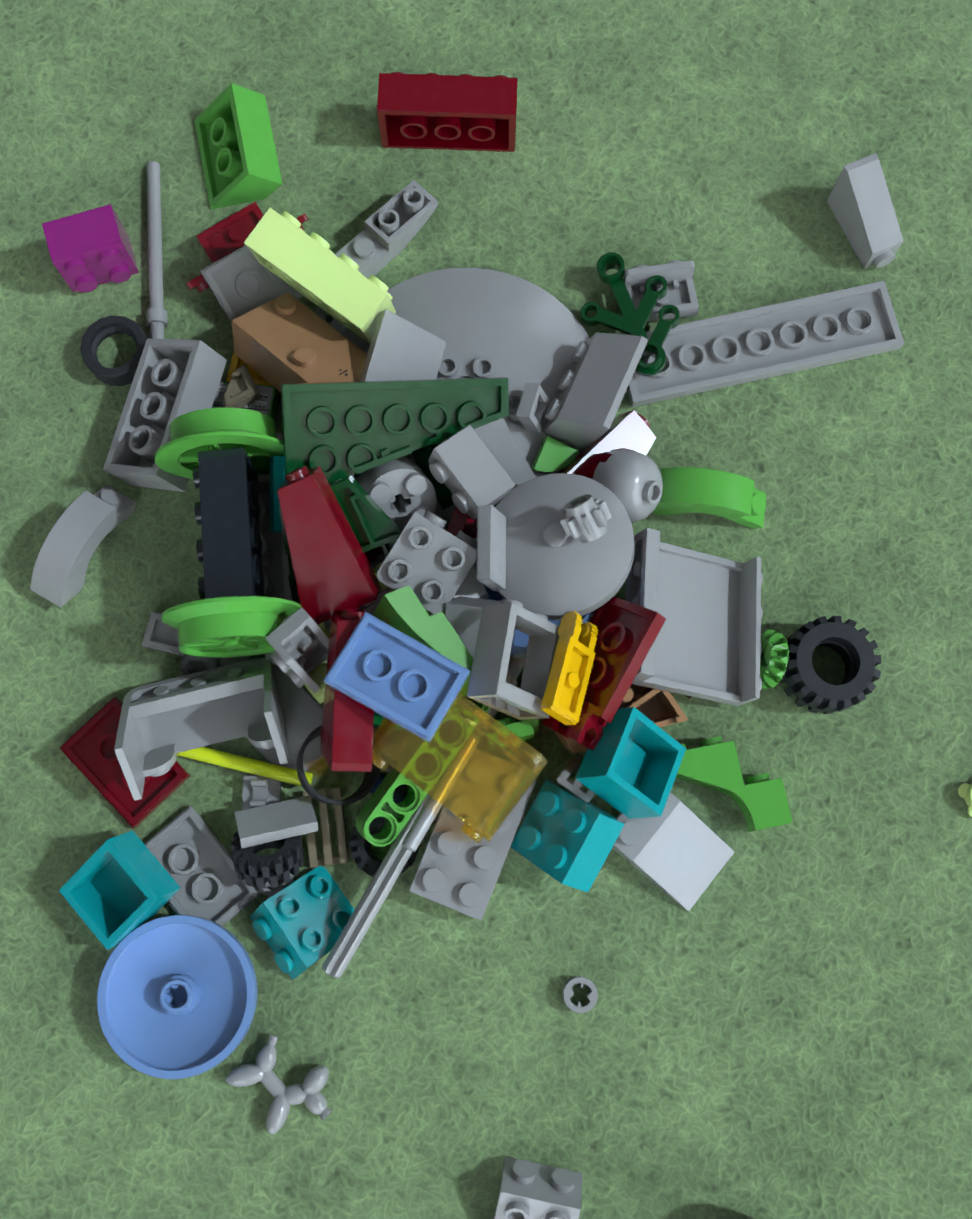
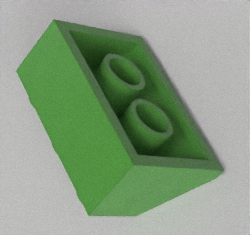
(237, 148)

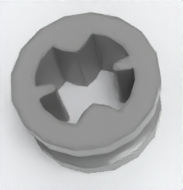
(591, 995)

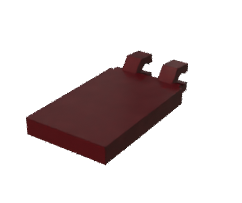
(620, 649)

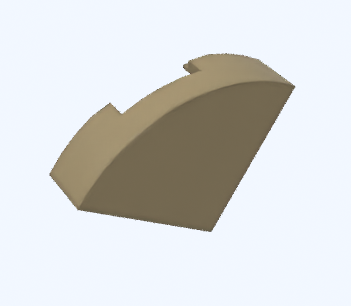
(241, 389)

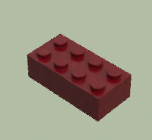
(447, 111)

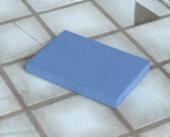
(397, 677)

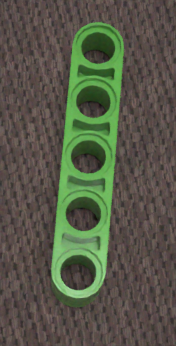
(394, 814)

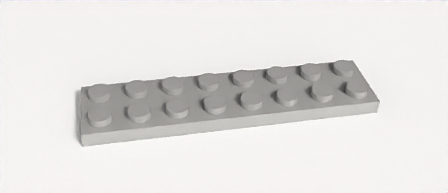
(771, 342)

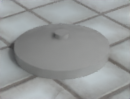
(555, 571)

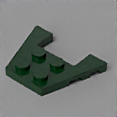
(366, 518)

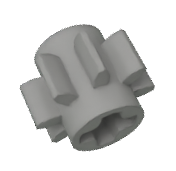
(585, 518)

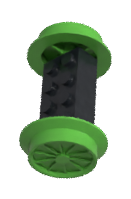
(224, 456)

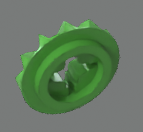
(776, 655)

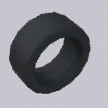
(100, 331)

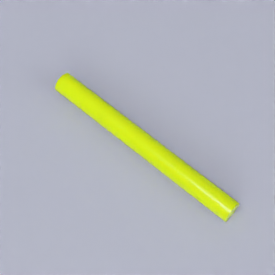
(245, 764)

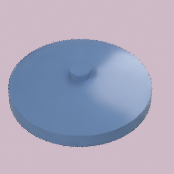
(177, 996)

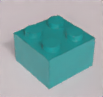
(632, 765)
(567, 836)
(119, 888)

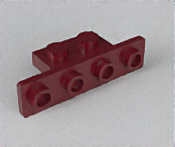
(228, 237)

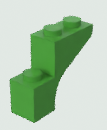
(718, 768)

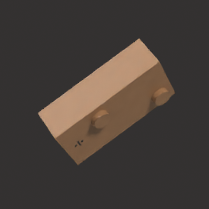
(294, 345)

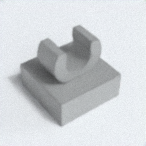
(531, 407)
(260, 791)

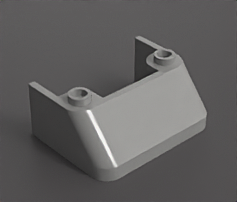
(196, 713)

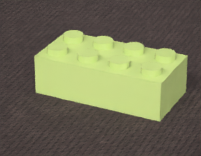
(318, 273)

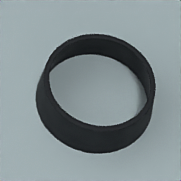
(367, 785)

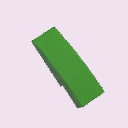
(406, 613)

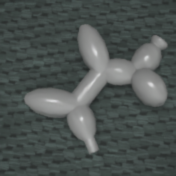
(283, 1096)

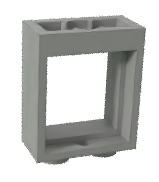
(492, 658)

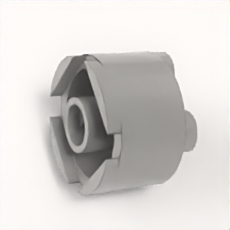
(399, 489)

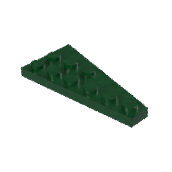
(375, 422)

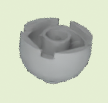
(633, 480)

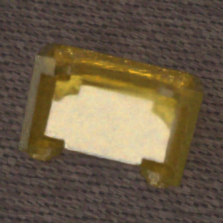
(467, 767)

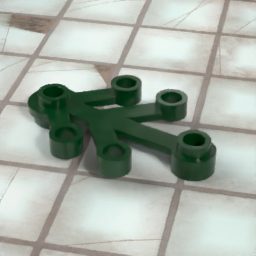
(633, 320)

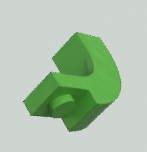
(711, 493)

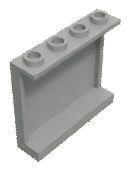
(711, 623)

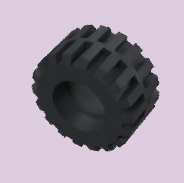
(857, 657)

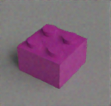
(90, 248)

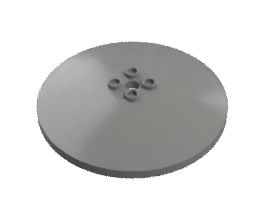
(491, 330)

